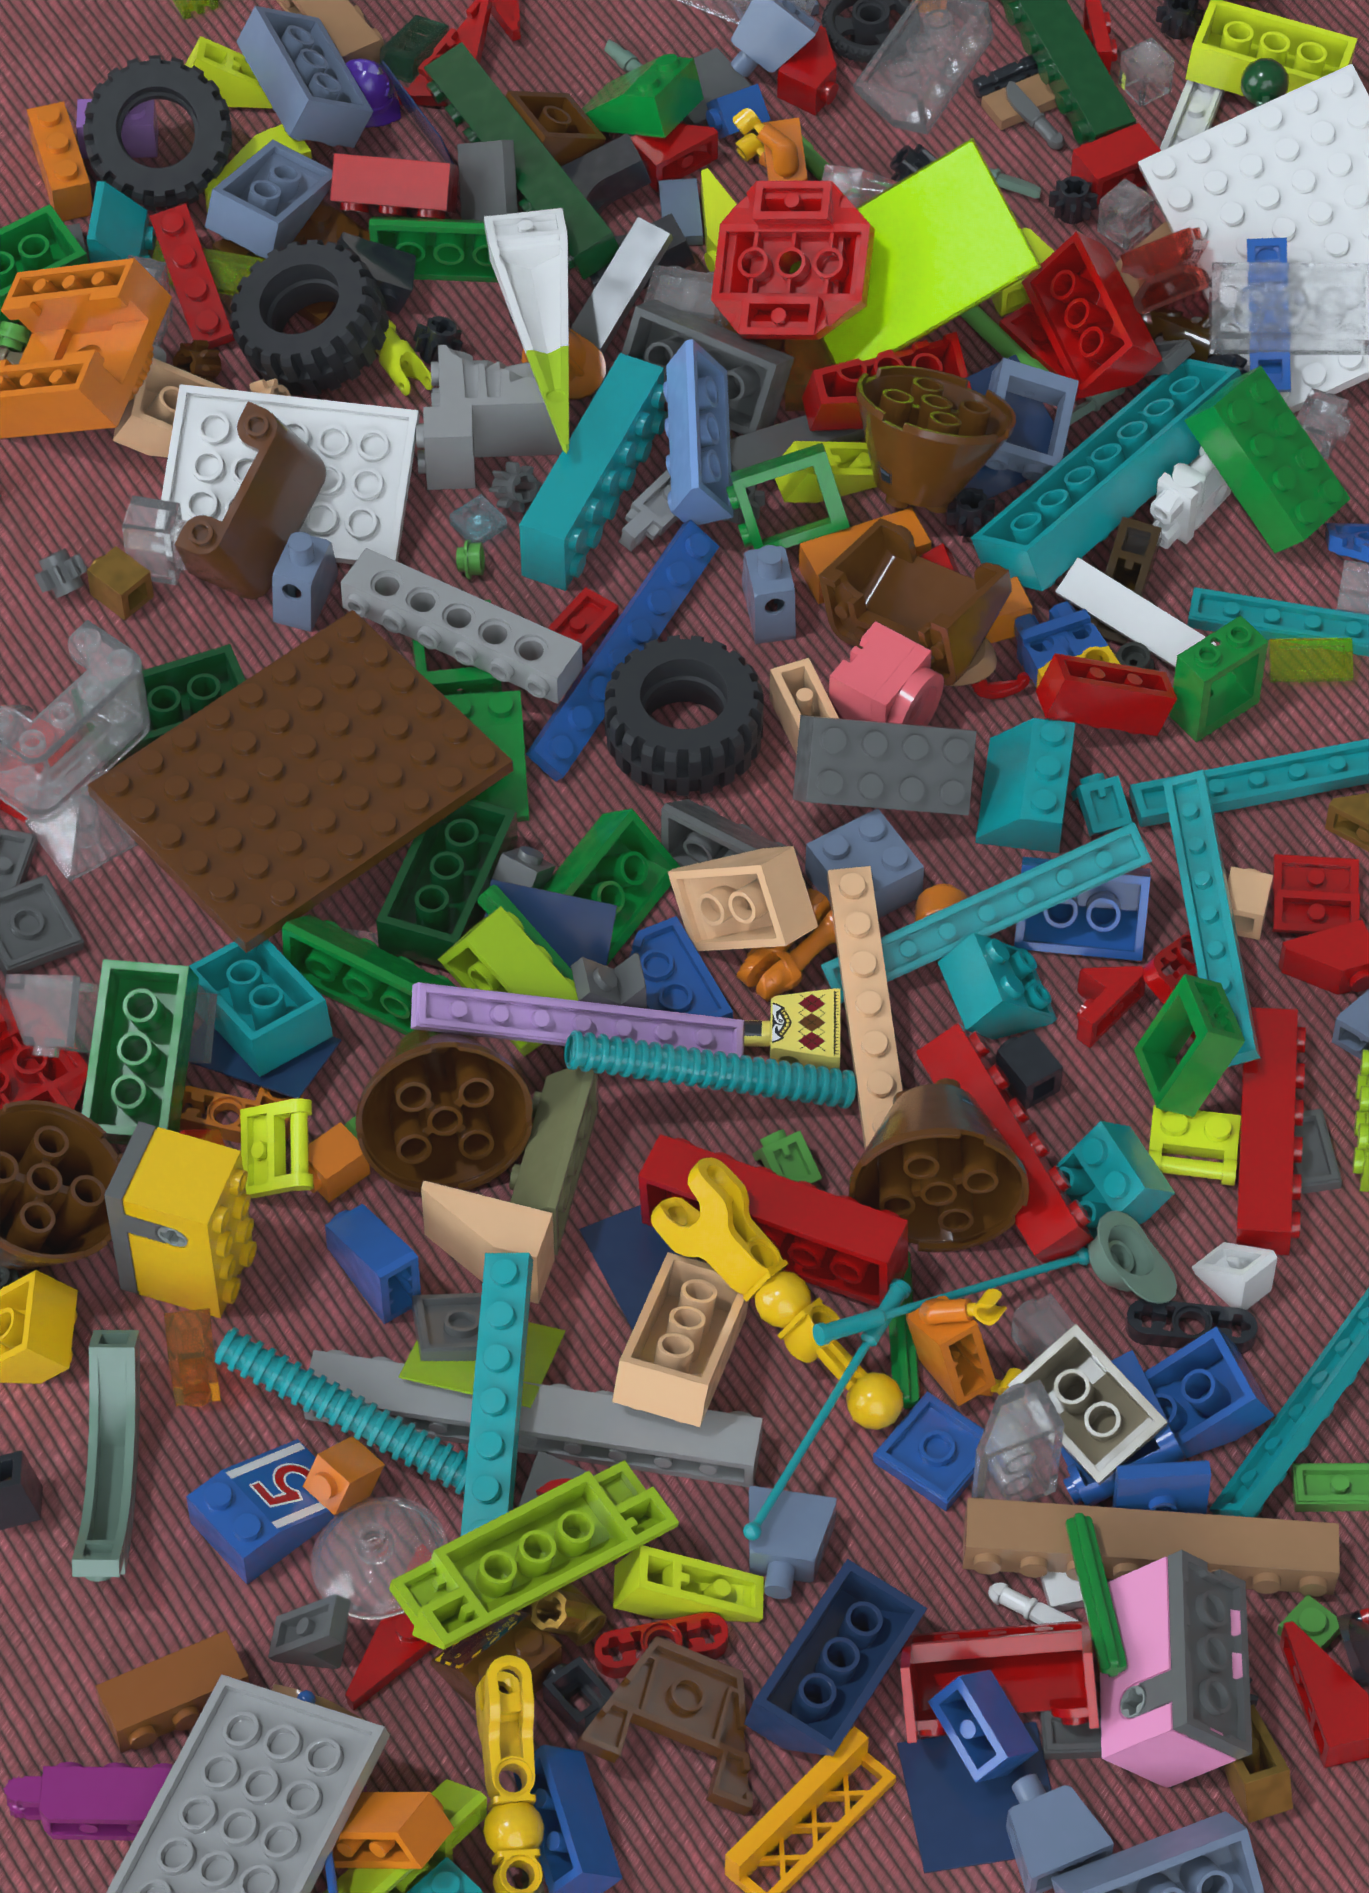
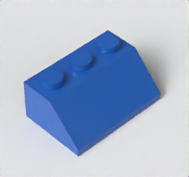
(1096, 923)

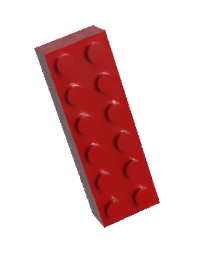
(819, 1234)

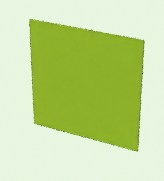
(459, 1375)

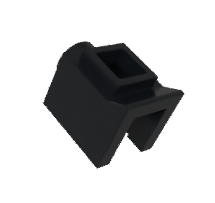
(564, 1683)

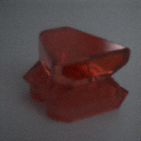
(1169, 270)

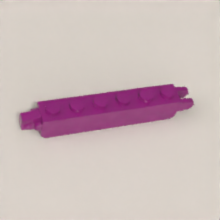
(88, 1800)

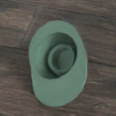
(1129, 1261)

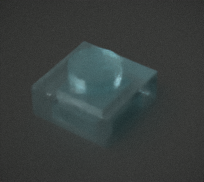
(478, 520)

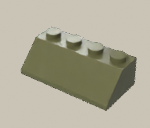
(557, 1145)

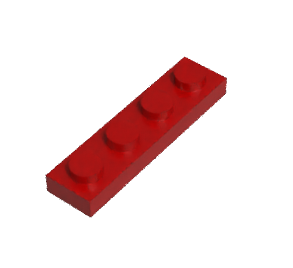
(191, 276)

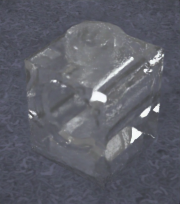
(1125, 214)

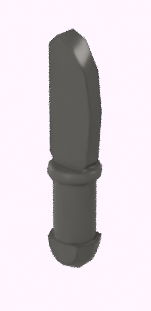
(1032, 115)

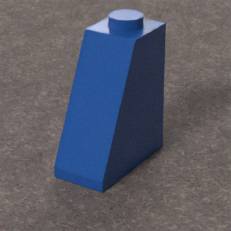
(375, 1261)

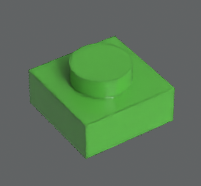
(1314, 1621)

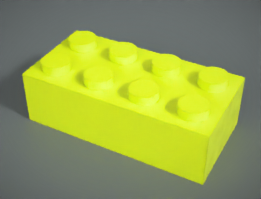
(1238, 35)

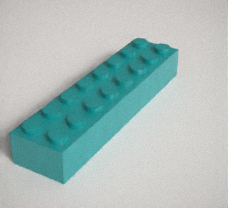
(1101, 479)

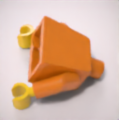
(781, 148)
(953, 1347)

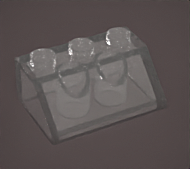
(1019, 1446)

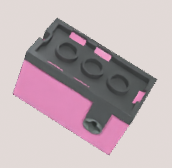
(1186, 1675)

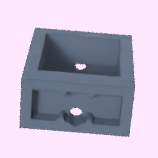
(1043, 387)

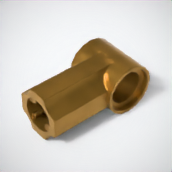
(568, 1614)

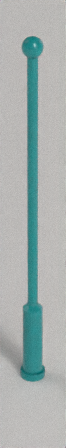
(895, 1296)
(875, 1318)

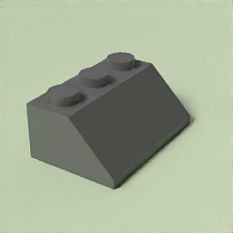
(700, 834)

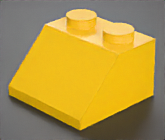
(36, 1328)

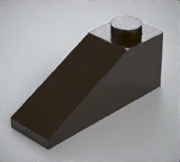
(1131, 563)

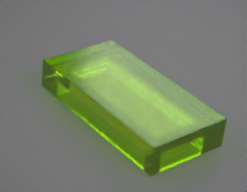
(1310, 660)

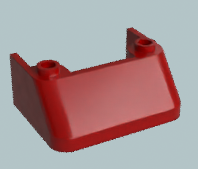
(1034, 1664)

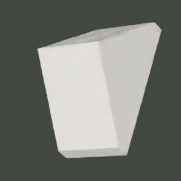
(1238, 1273)

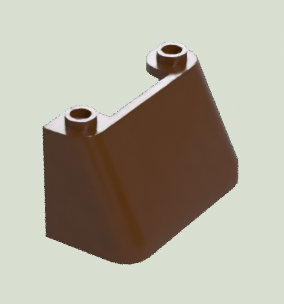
(264, 513)
(917, 598)

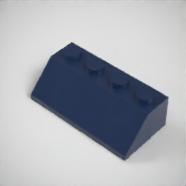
(834, 1663)

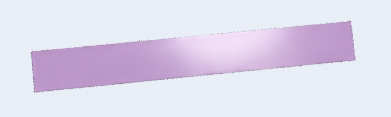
(553, 1019)

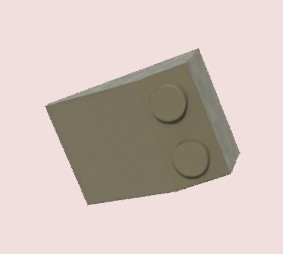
(1099, 1406)

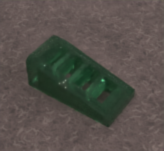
(408, 49)

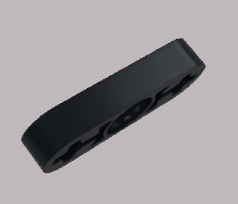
(1178, 1311)

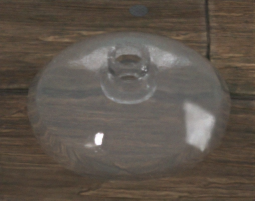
(363, 1570)

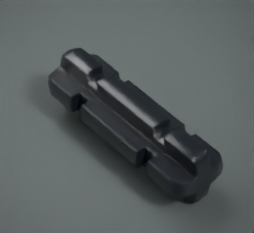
(1000, 77)

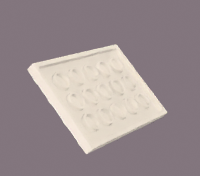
(362, 447)

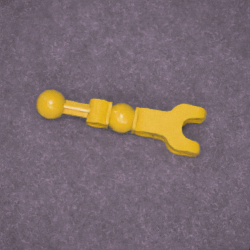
(753, 1267)
(506, 1735)

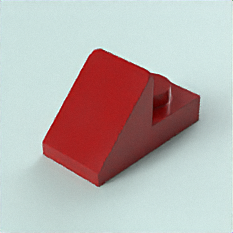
(1108, 996)

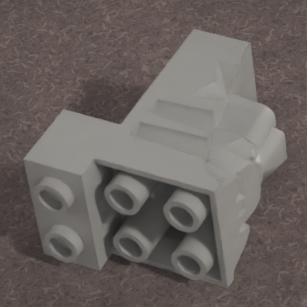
(479, 413)

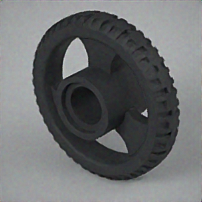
(867, 26)

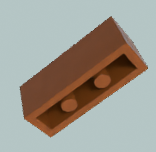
(167, 1691)

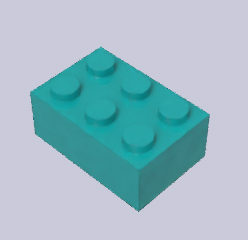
(263, 1004)

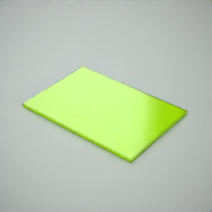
(936, 253)

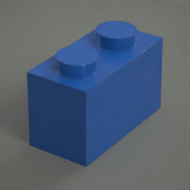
(983, 1725)

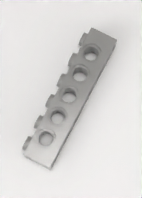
(462, 626)

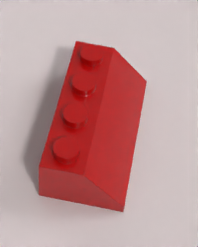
(1091, 317)

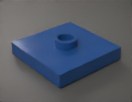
(1163, 1486)

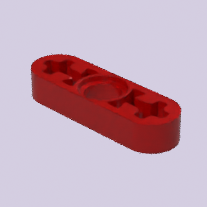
(671, 1628)

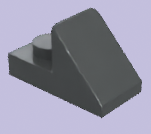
(610, 986)
(312, 1634)

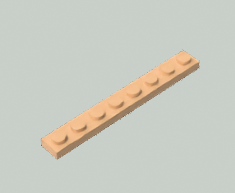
(865, 994)

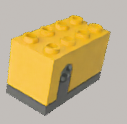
(180, 1219)

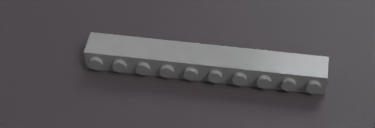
(563, 1423)

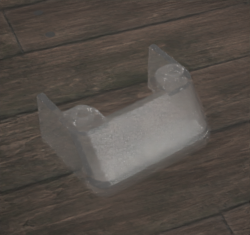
(61, 1010)

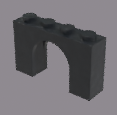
(612, 174)

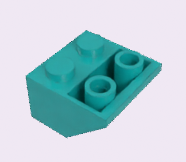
(996, 987)
(1114, 1173)

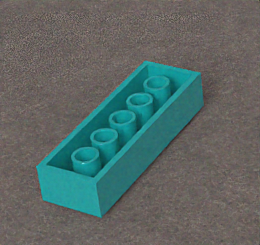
(593, 474)

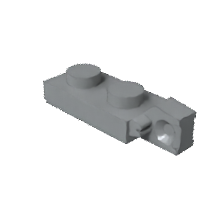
(649, 514)

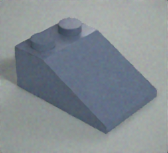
(268, 199)

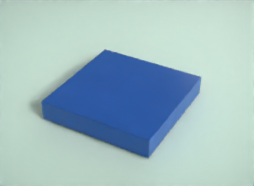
(932, 1451)

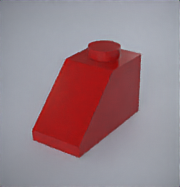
(809, 75)
(678, 153)
(1330, 958)

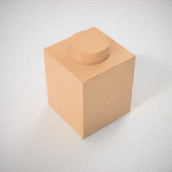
(1249, 900)

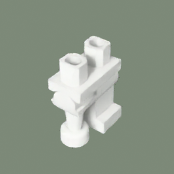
(1187, 499)

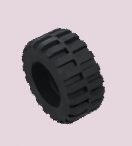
(147, 82)
(291, 282)
(684, 673)

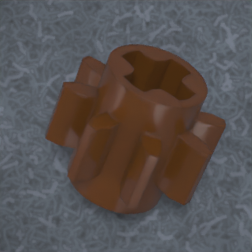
(198, 360)

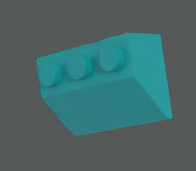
(1026, 786)

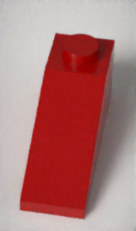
(1329, 1698)

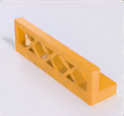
(797, 1805)

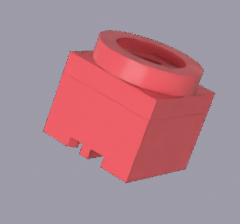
(886, 680)

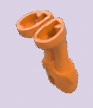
(780, 971)

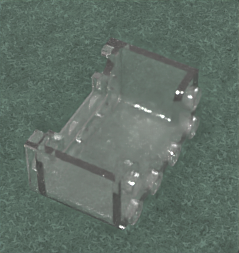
(79, 733)

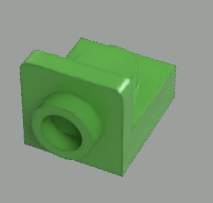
(788, 1156)

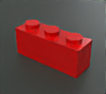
(1106, 695)

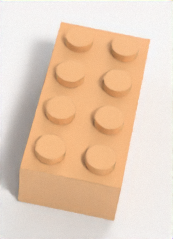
(680, 1342)

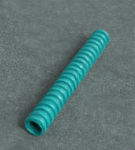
(709, 1069)
(343, 1409)

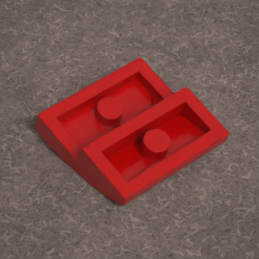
(1314, 893)

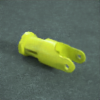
(402, 362)

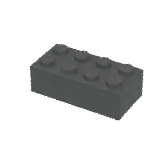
(754, 370)
(884, 765)

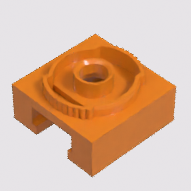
(85, 347)

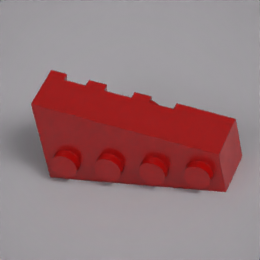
(831, 390)

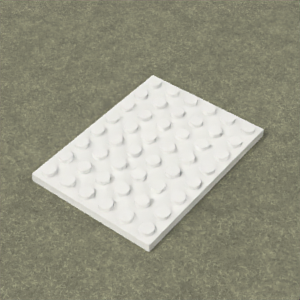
(1280, 173)

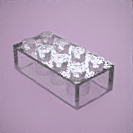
(1289, 308)

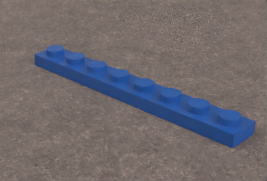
(638, 624)

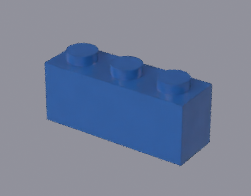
(576, 1842)

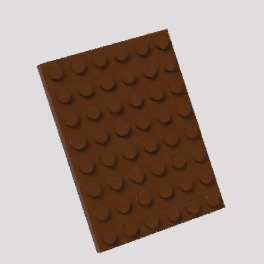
(299, 780)

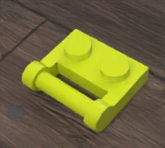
(1203, 1136)
(265, 1147)

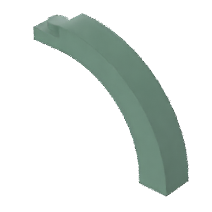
(112, 1456)

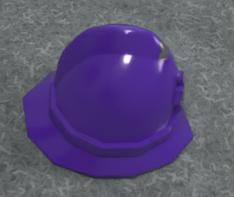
(378, 91)

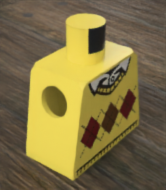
(800, 1029)

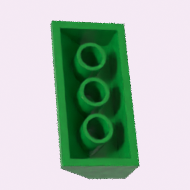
(442, 246)
(619, 866)
(355, 970)

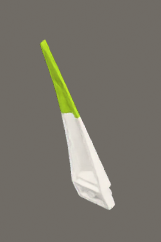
(532, 271)

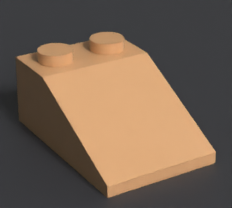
(151, 413)
(744, 900)
(475, 1224)

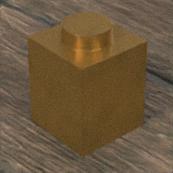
(120, 582)

